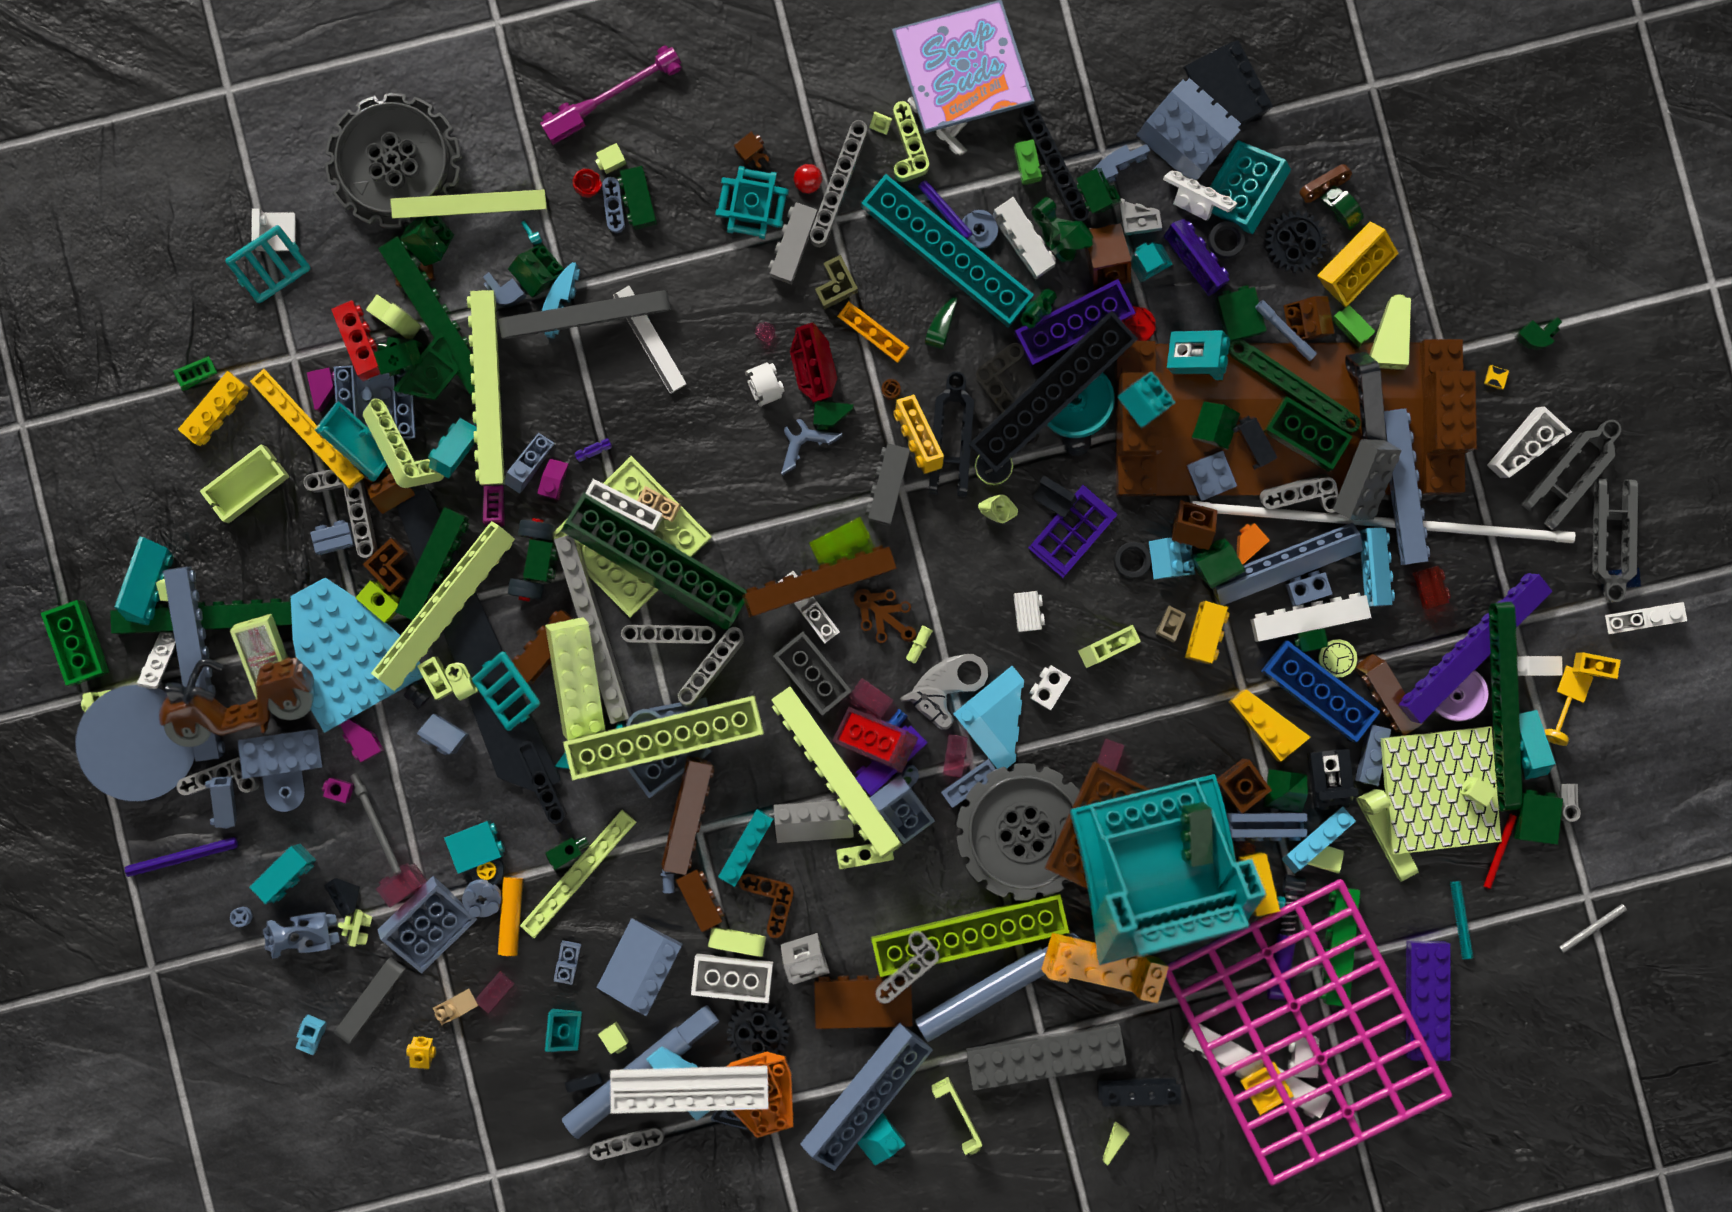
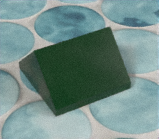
(1215, 424)

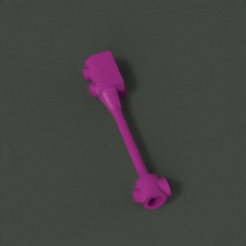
(570, 116)

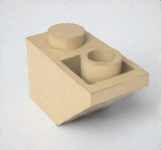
(455, 1006)

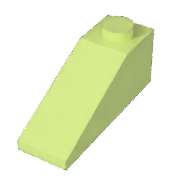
(1109, 646)

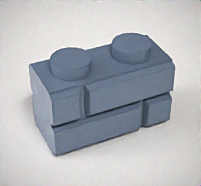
(332, 538)

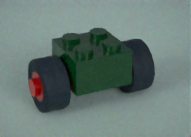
(539, 560)

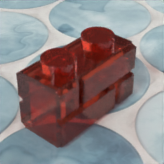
(1431, 587)

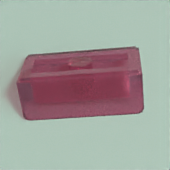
(1110, 754)

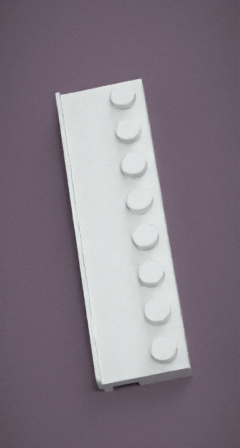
(689, 1089)

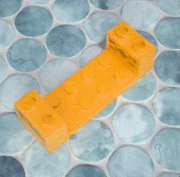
(1078, 960)

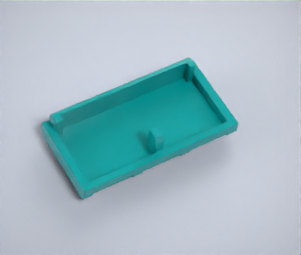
(352, 440)

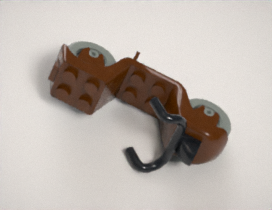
(194, 714)

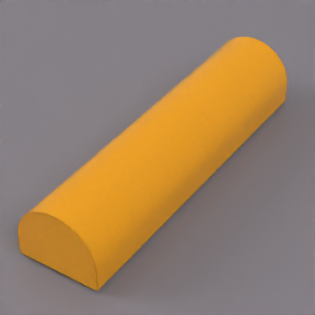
(873, 332)
(510, 916)

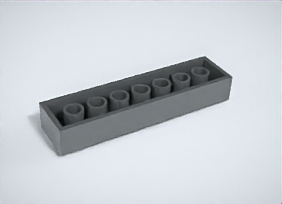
(1046, 1056)

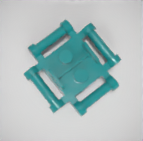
(751, 202)

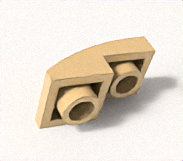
(659, 503)

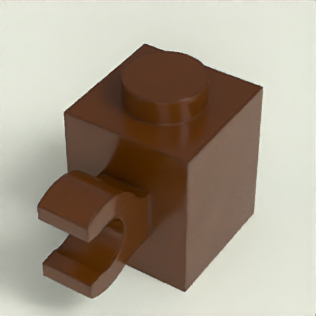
(751, 149)

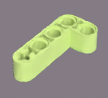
(908, 139)

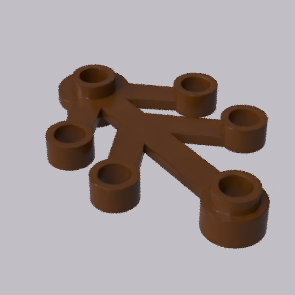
(881, 613)

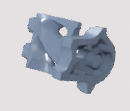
(278, 937)

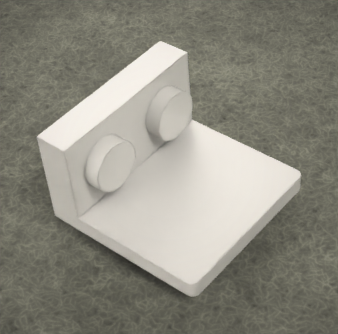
(265, 221)

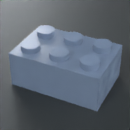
(902, 809)

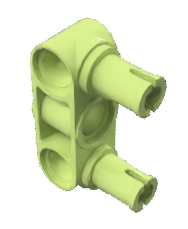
(850, 857)

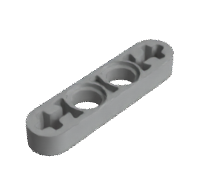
(627, 1145)

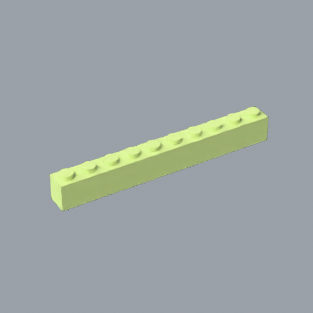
(487, 387)
(443, 606)
(836, 772)

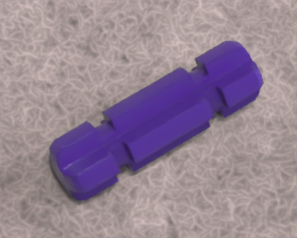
(593, 450)

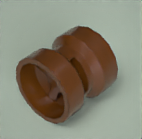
(893, 389)

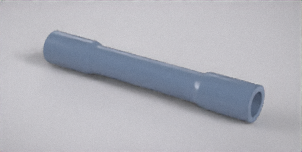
(1269, 314)

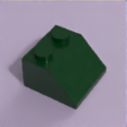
(1217, 563)

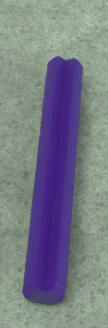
(946, 211)

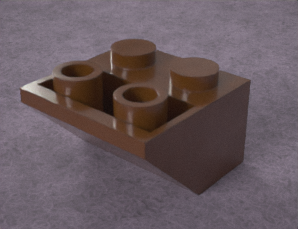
(1310, 317)
(386, 492)

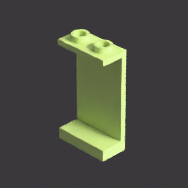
(945, 1086)

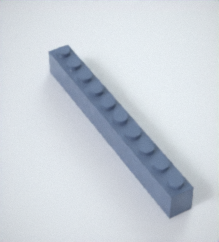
(190, 643)

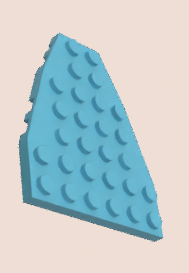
(341, 648)

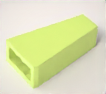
(1393, 336)

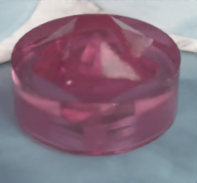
(765, 331)

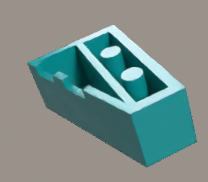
(1149, 260)
(1534, 746)

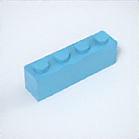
(1318, 840)

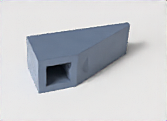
(528, 463)

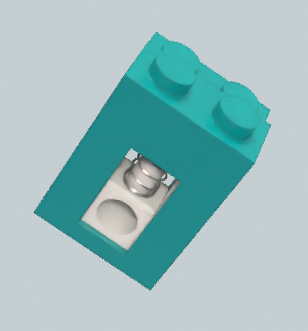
(1209, 360)

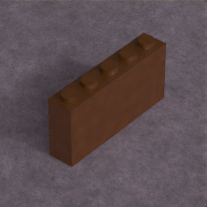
(855, 1005)

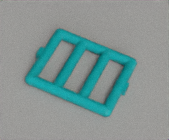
(263, 241)
(524, 688)

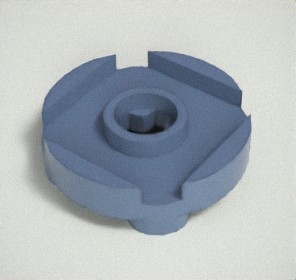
(988, 223)
(481, 908)

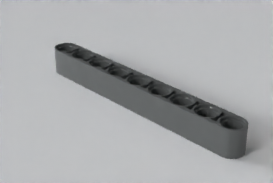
(584, 314)

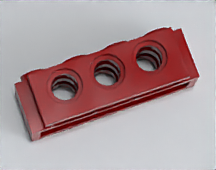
(357, 339)

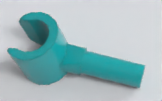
(534, 237)

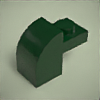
(1344, 205)
(1535, 337)

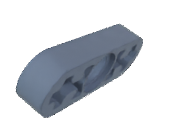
(610, 219)

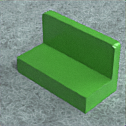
(1353, 326)

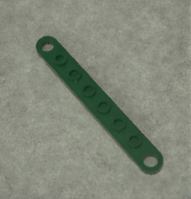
(1294, 386)

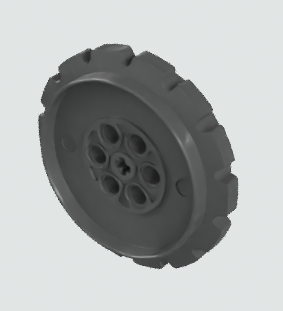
(370, 130)
(986, 820)

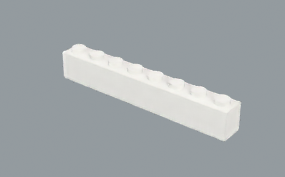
(1231, 1053)

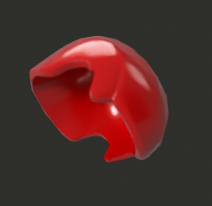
(808, 178)
(587, 183)

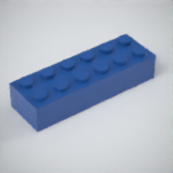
(1320, 691)

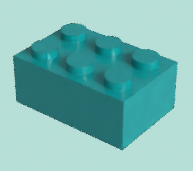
(283, 874)

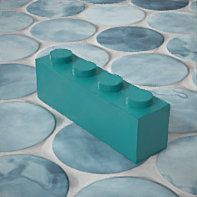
(746, 847)

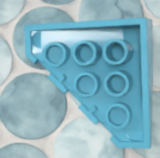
(993, 717)

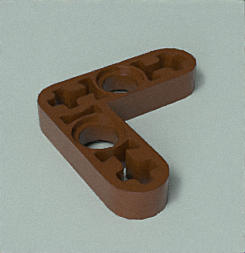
(774, 893)

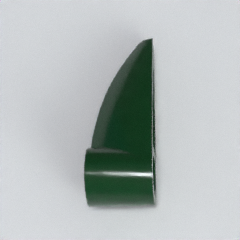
(941, 324)

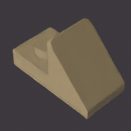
(1170, 624)

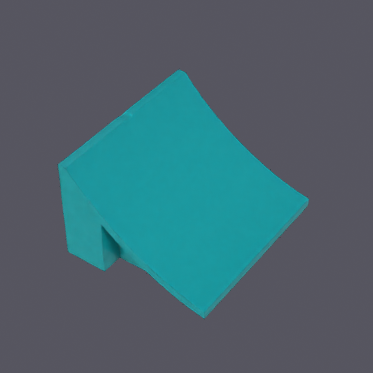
(1141, 886)

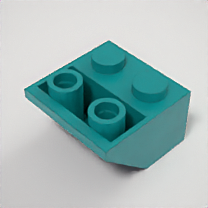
(1146, 399)

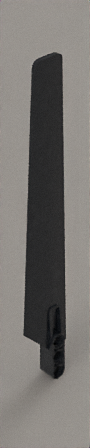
(517, 753)

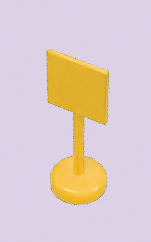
(1575, 687)

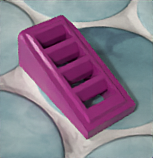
(500, 505)

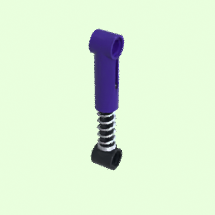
(1293, 888)

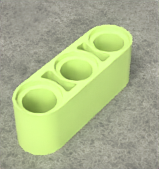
(736, 941)

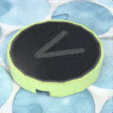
(990, 477)

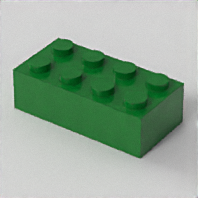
(75, 642)

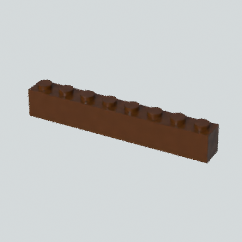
(818, 582)

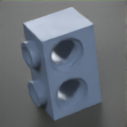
(1309, 593)

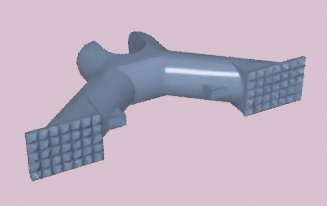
(796, 442)

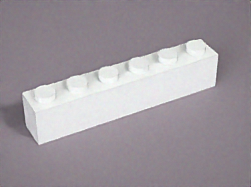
(1310, 618)

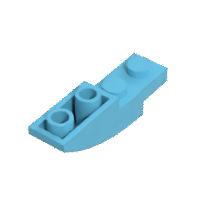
(562, 291)

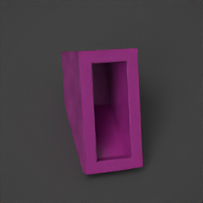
(321, 387)
(553, 479)

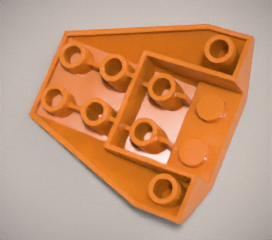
(780, 1105)

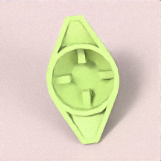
(998, 508)

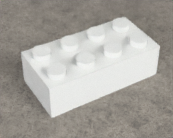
(732, 978)

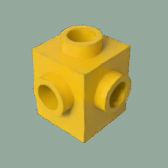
(421, 1052)

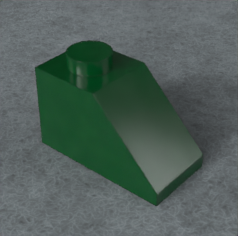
(829, 414)
(1311, 640)

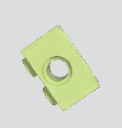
(435, 677)

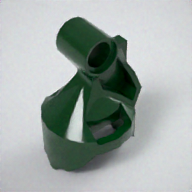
(1060, 234)

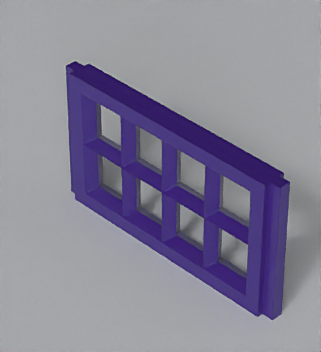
(1048, 557)

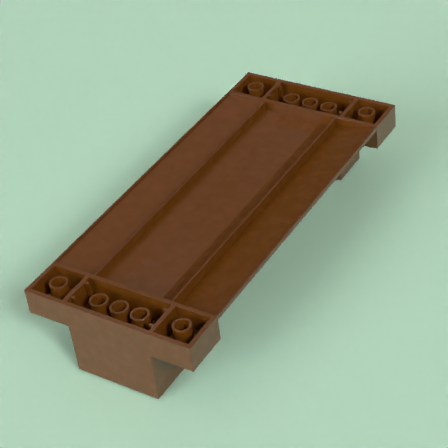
(1430, 388)

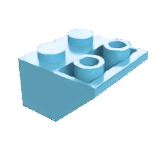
(1171, 559)

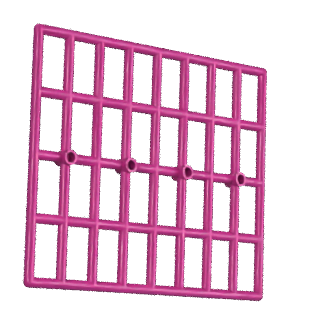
(1306, 1031)

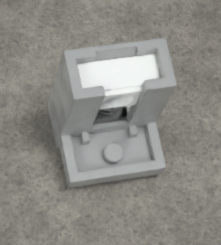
(804, 959)

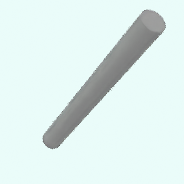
(1592, 928)

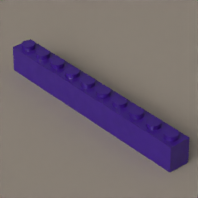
(1469, 652)

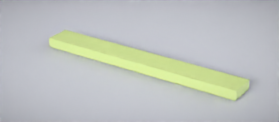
(467, 204)
(578, 873)

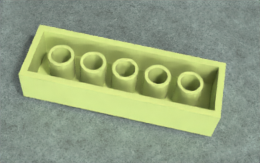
(575, 678)

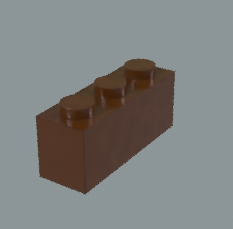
(700, 899)

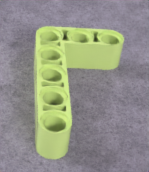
(394, 317)
(394, 450)
(1374, 809)

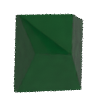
(1288, 791)

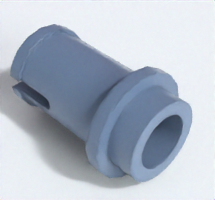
(668, 882)

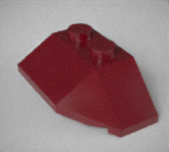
(813, 363)

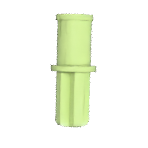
(918, 644)

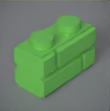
(1027, 162)

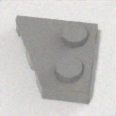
(1139, 219)

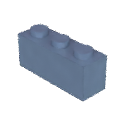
(1370, 760)

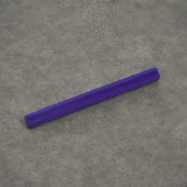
(180, 857)

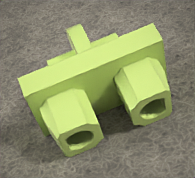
(356, 937)

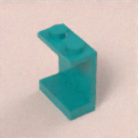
(474, 846)

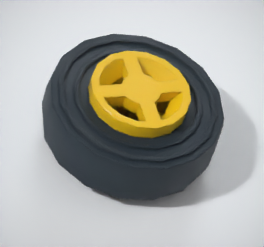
(483, 871)

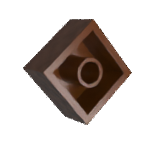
(1194, 525)
(1242, 786)

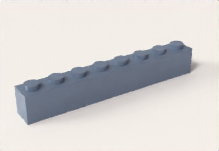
(1405, 492)
(1290, 563)

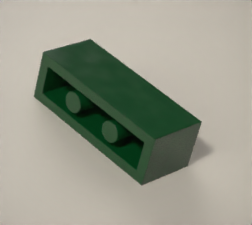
(637, 197)
(1197, 834)

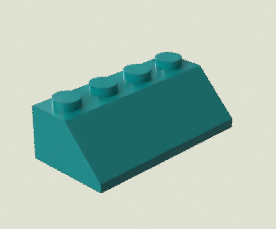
(139, 589)

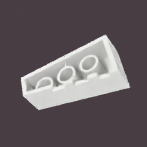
(1023, 238)
(1529, 441)

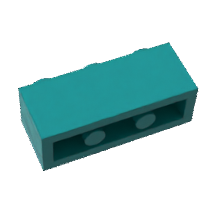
(452, 448)

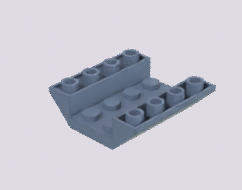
(357, 394)

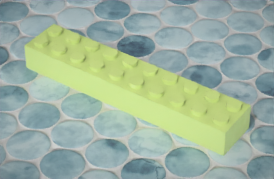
(663, 737)

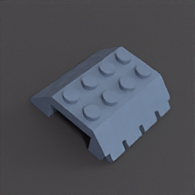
(1189, 130)

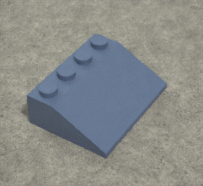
(426, 925)
(639, 966)

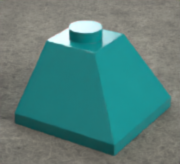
(881, 1140)

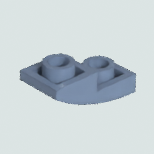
(567, 962)

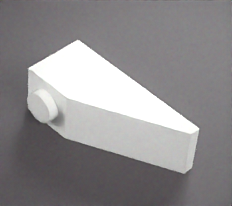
(1539, 665)

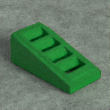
(192, 367)

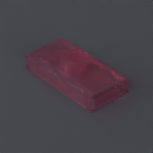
(494, 992)

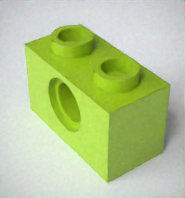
(369, 596)

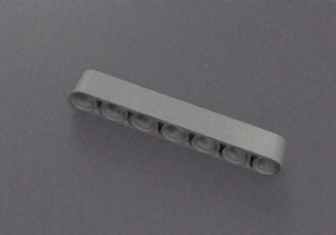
(838, 174)

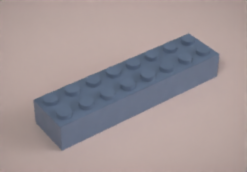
(866, 1097)

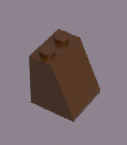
(1108, 256)

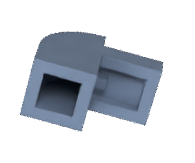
(508, 294)

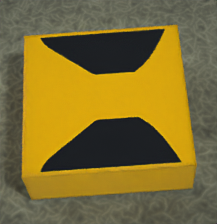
(1496, 377)

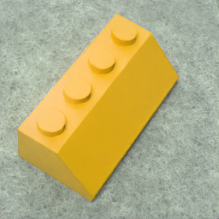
(1358, 263)

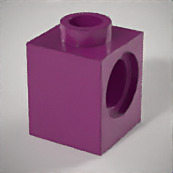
(346, 790)

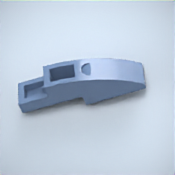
(1120, 159)

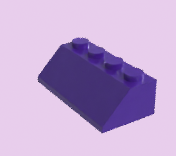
(876, 774)

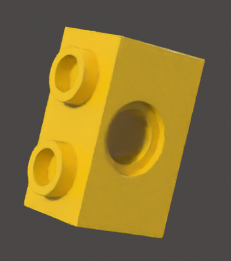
(1596, 665)

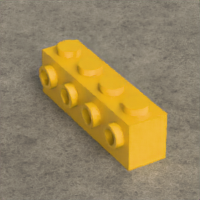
(214, 409)
(919, 434)

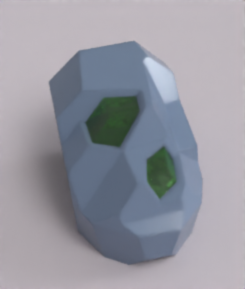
(909, 774)

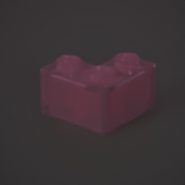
(401, 885)

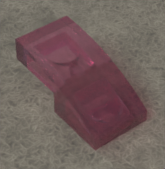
(955, 755)

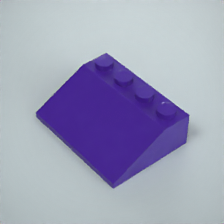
(1196, 256)

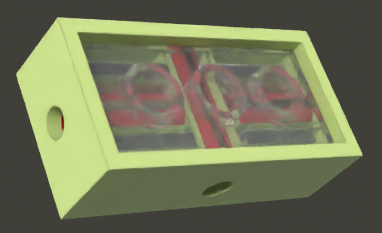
(257, 645)

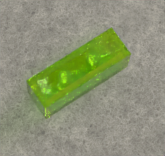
(840, 541)

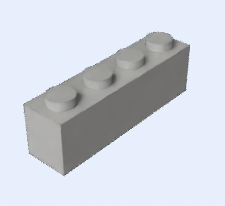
(793, 243)

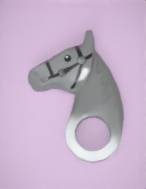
(931, 690)

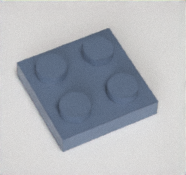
(1211, 475)

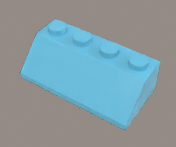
(1375, 567)

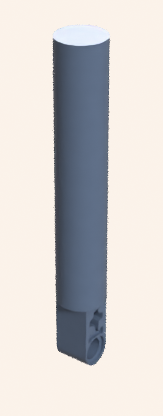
(983, 994)
(678, 1041)

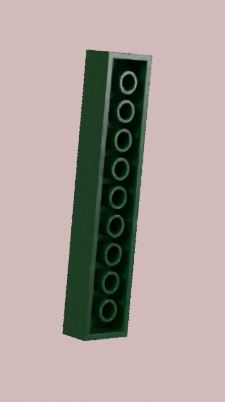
(654, 561)

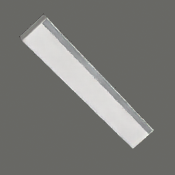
(654, 348)

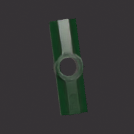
(1038, 308)

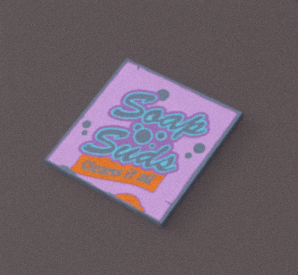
(962, 66)

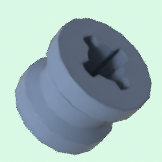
(238, 919)

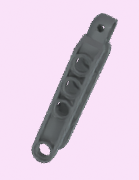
(1603, 440)
(1615, 584)

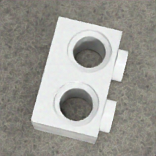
(1053, 689)

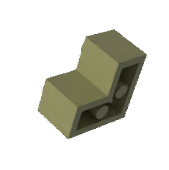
(840, 285)

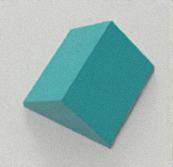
(563, 1030)

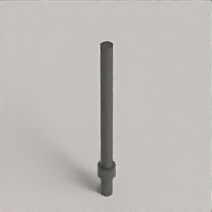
(361, 793)

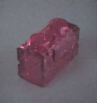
(870, 698)

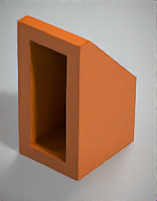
(1250, 542)

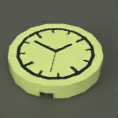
(1338, 658)

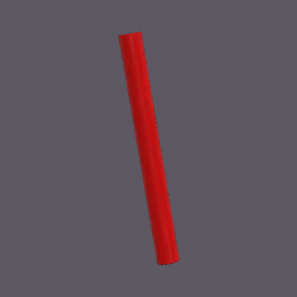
(1500, 851)

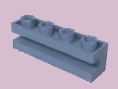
(1267, 825)

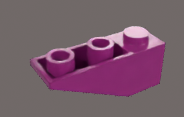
(361, 739)

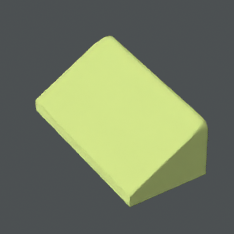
(1328, 859)

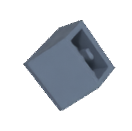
(442, 734)

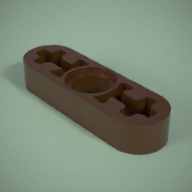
(1317, 188)

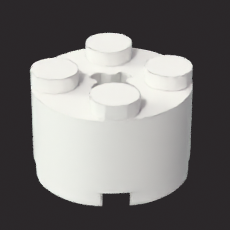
(764, 383)

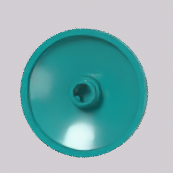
(1087, 411)

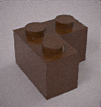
(383, 565)

